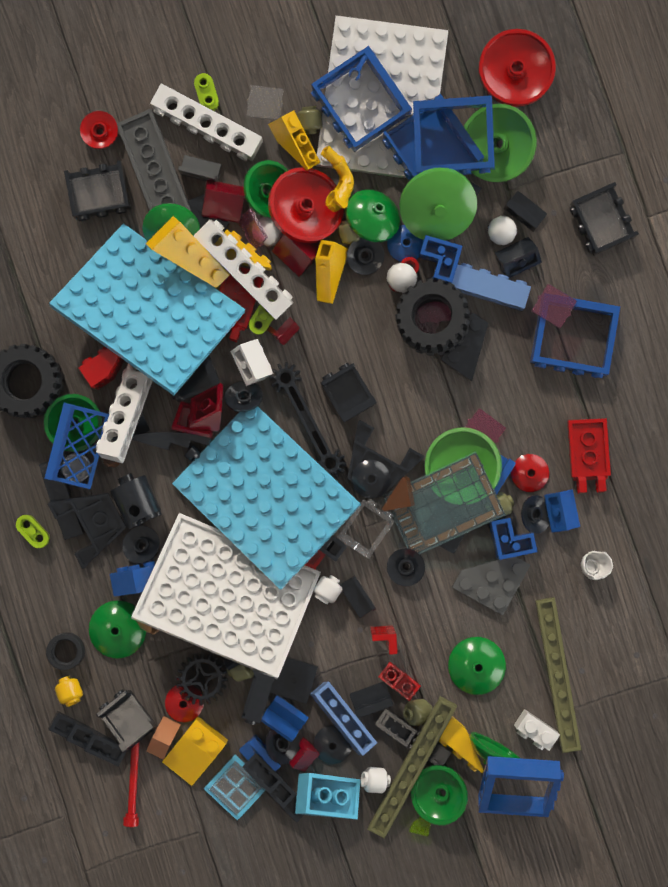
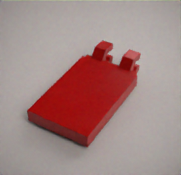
(236, 292)
(589, 453)

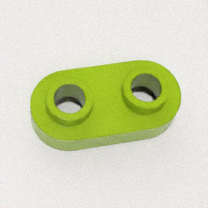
(206, 91)
(260, 316)
(33, 531)

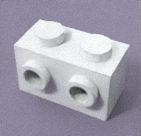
(251, 362)
(537, 730)

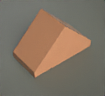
(163, 737)

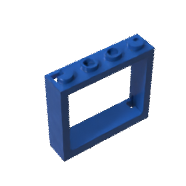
(385, 80)
(449, 104)
(579, 369)
(524, 770)

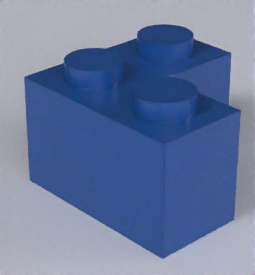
(444, 254)
(508, 544)
(131, 579)

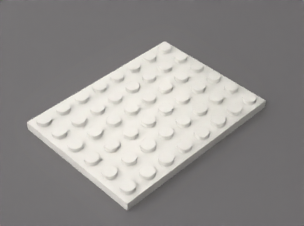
(413, 61)
(222, 600)

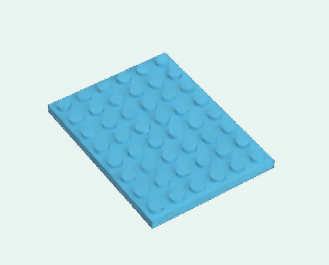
(147, 309)
(266, 495)

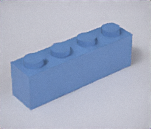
(491, 287)
(343, 718)

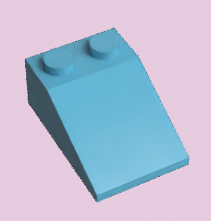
(327, 796)

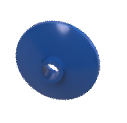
(399, 250)

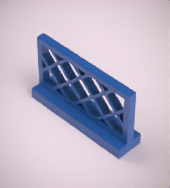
(60, 441)

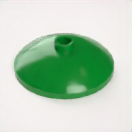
(261, 177)
(161, 214)
(368, 221)
(53, 415)
(116, 615)
(469, 654)
(487, 747)
(431, 803)

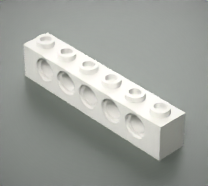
(167, 96)
(205, 237)
(117, 450)

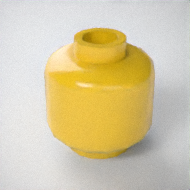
(68, 691)

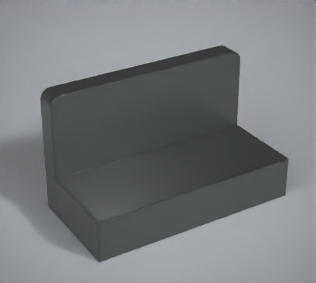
(199, 169)

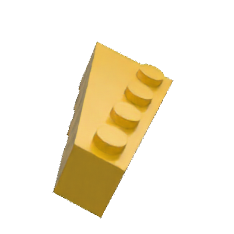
(183, 249)

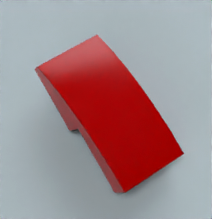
(399, 681)

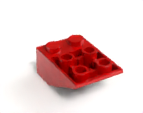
(101, 368)

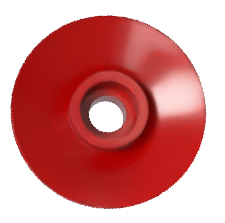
(95, 121)
(520, 473)
(179, 713)

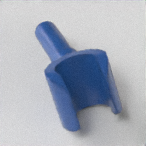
(358, 68)

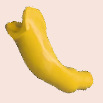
(340, 196)

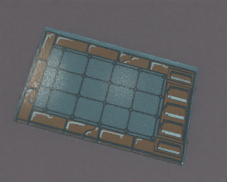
(447, 504)

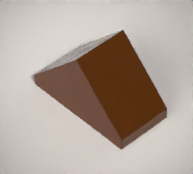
(401, 496)

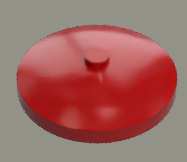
(517, 67)
(300, 206)

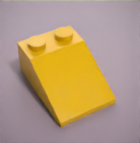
(195, 751)

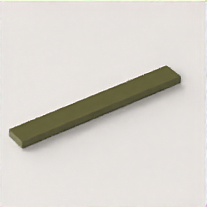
(558, 675)
(412, 767)

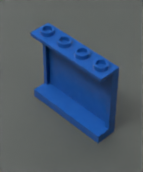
(442, 141)

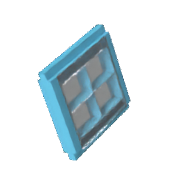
(234, 788)

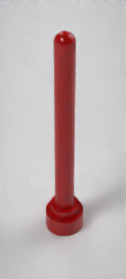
(131, 818)

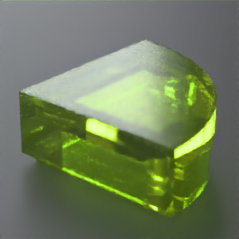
(420, 827)

